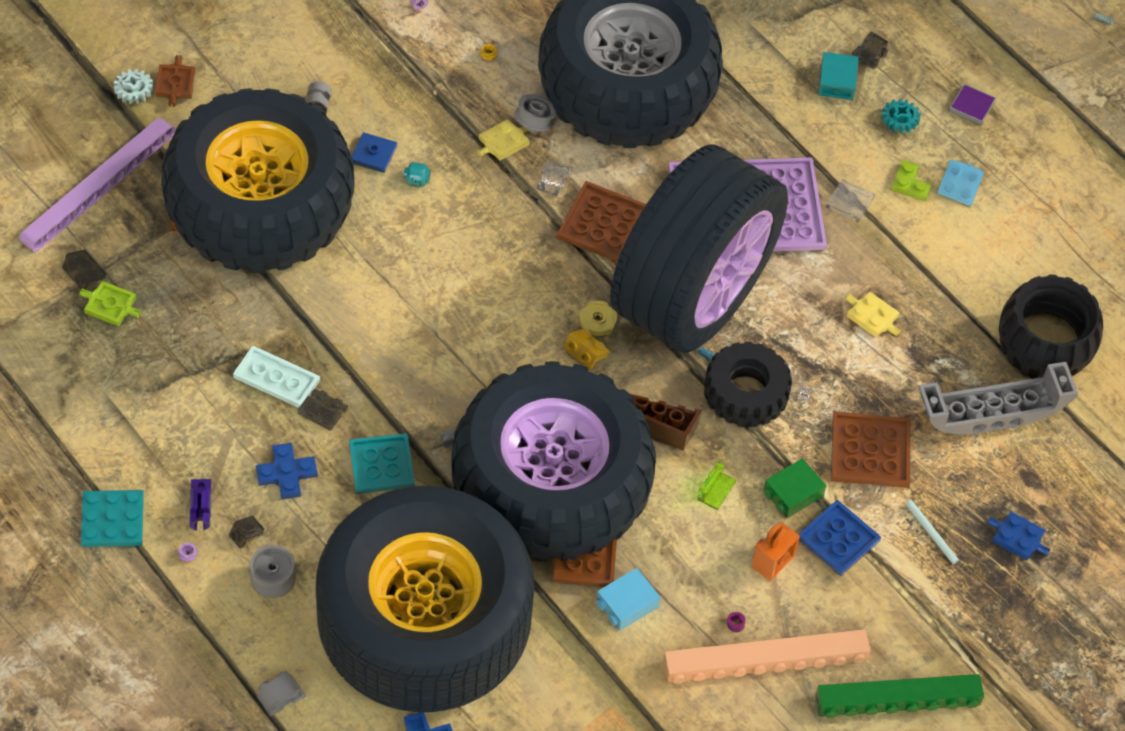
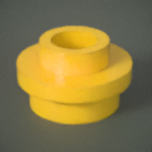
(488, 52)

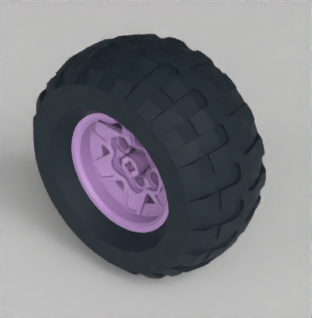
(546, 410)

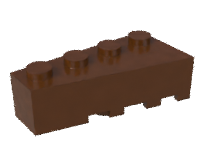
(667, 422)

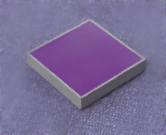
(972, 104)

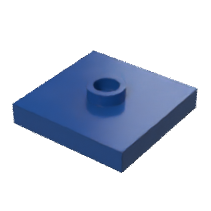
(374, 152)

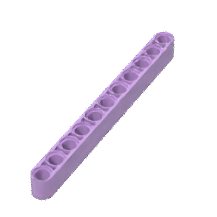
(97, 184)

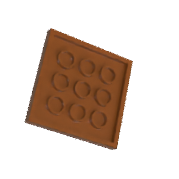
(600, 221)
(870, 449)

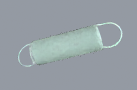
(1105, 19)

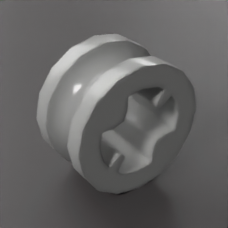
(447, 438)

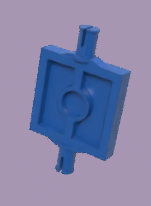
(1019, 536)

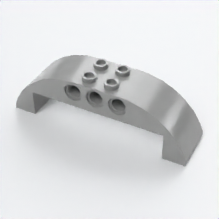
(1001, 404)

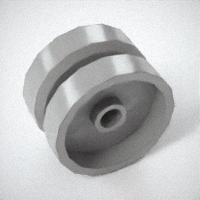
(272, 571)

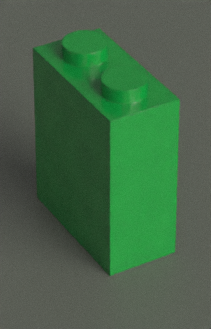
(794, 488)

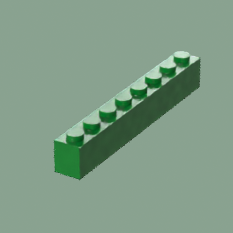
(899, 695)

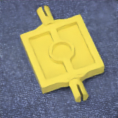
(503, 140)
(873, 314)

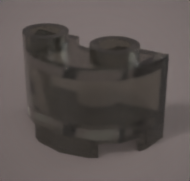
(871, 50)

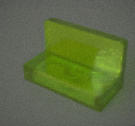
(716, 487)

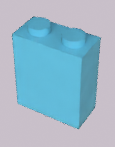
(627, 599)

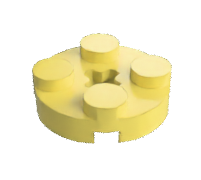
(598, 328)

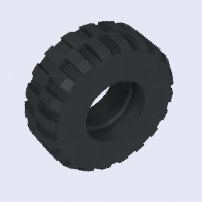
(753, 362)

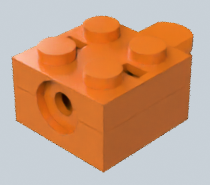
(775, 551)

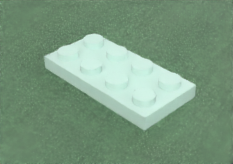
(276, 376)

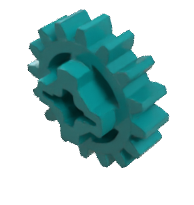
(900, 116)

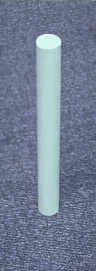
(932, 532)

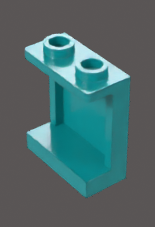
(838, 76)

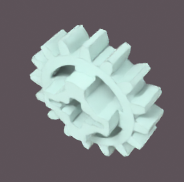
(133, 86)

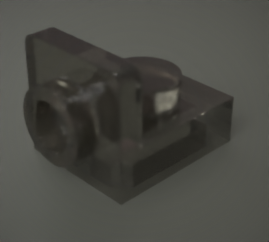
(244, 530)

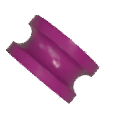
(741, 624)

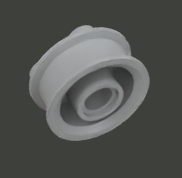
(535, 113)

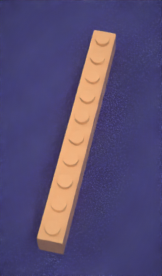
(766, 656)

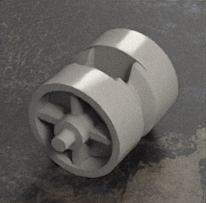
(319, 95)

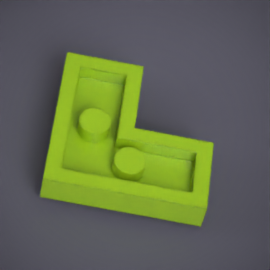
(907, 184)

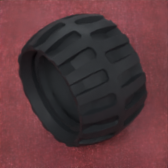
(1059, 298)

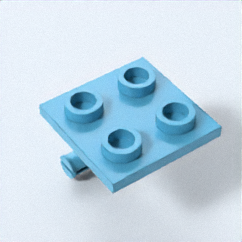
(961, 182)

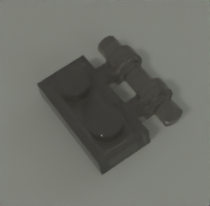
(320, 413)

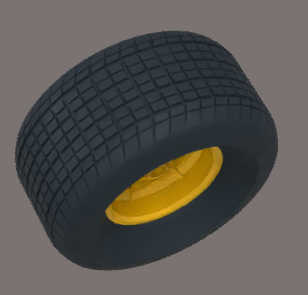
(428, 658)

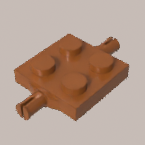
(175, 81)

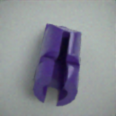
(200, 503)

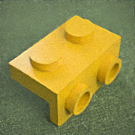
(585, 348)

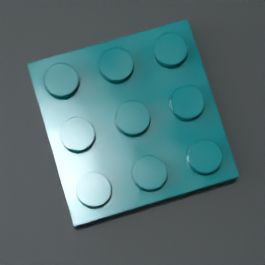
(381, 463)
(112, 518)

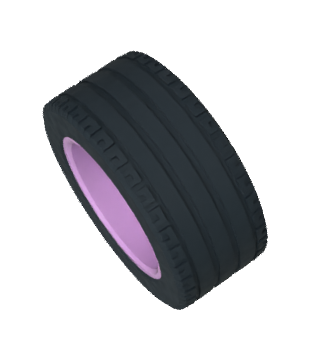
(698, 247)

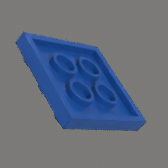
(839, 537)

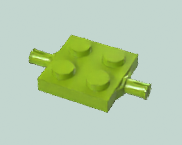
(110, 303)

